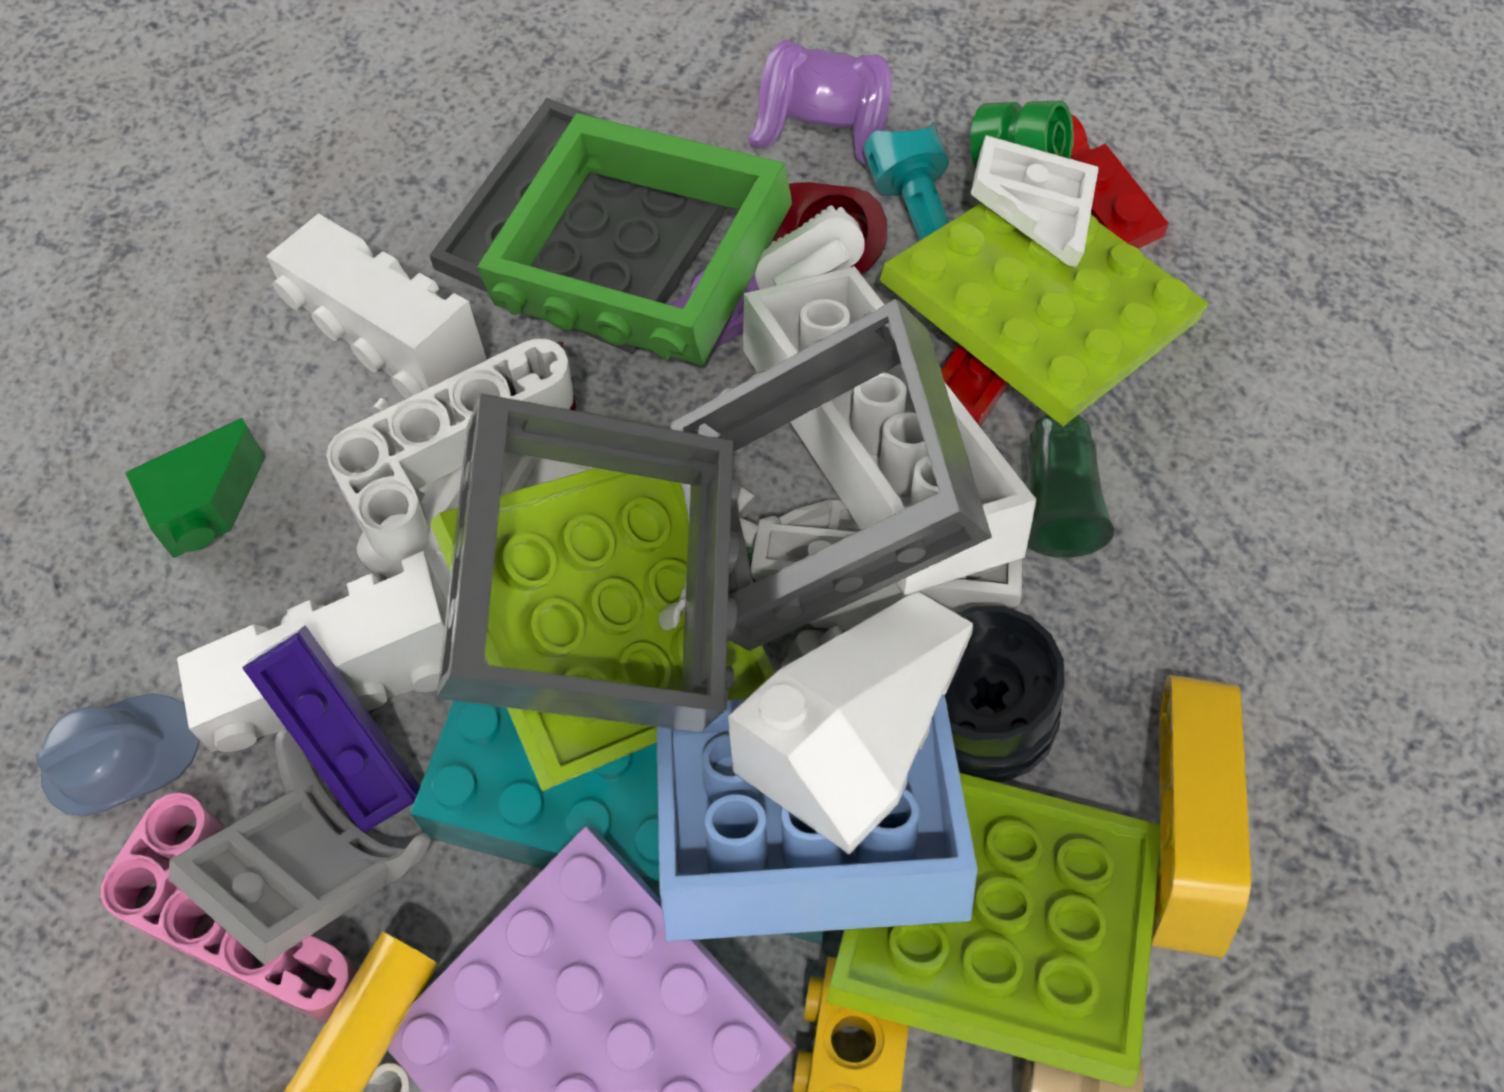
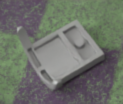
(288, 864)

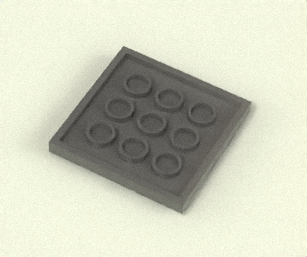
(608, 235)

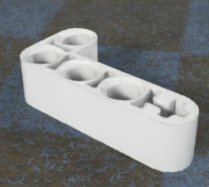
(532, 371)

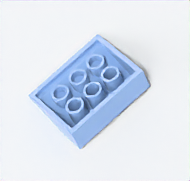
(753, 868)

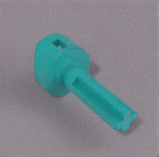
(908, 166)

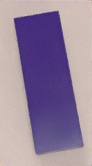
(333, 729)

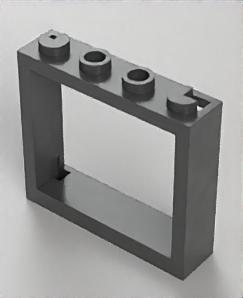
(612, 445)
(886, 549)

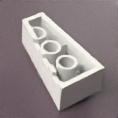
(376, 306)
(378, 638)

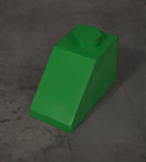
(198, 487)

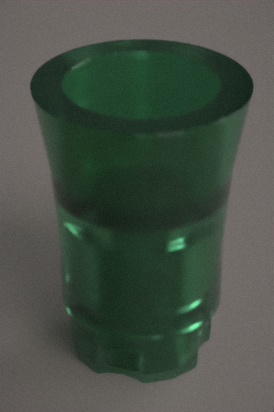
(1068, 490)

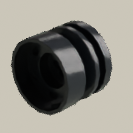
(1012, 666)

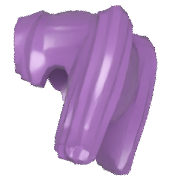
(822, 90)

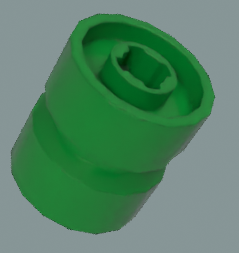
(1036, 125)

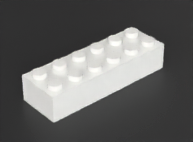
(871, 434)

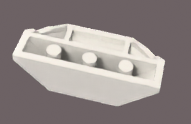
(824, 523)

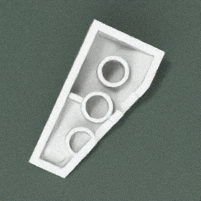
(848, 718)

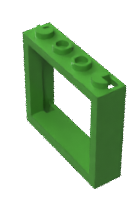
(657, 161)

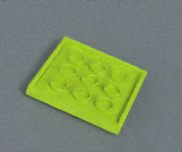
(1033, 319)
(581, 596)
(1051, 943)

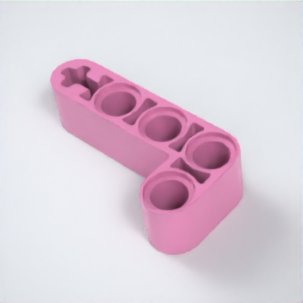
(173, 915)

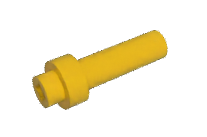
(365, 1019)

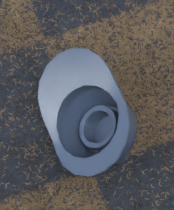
(115, 753)

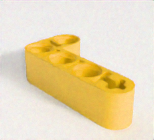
(1202, 818)

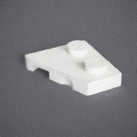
(1038, 194)

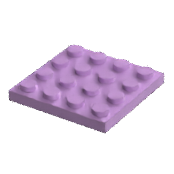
(586, 997)

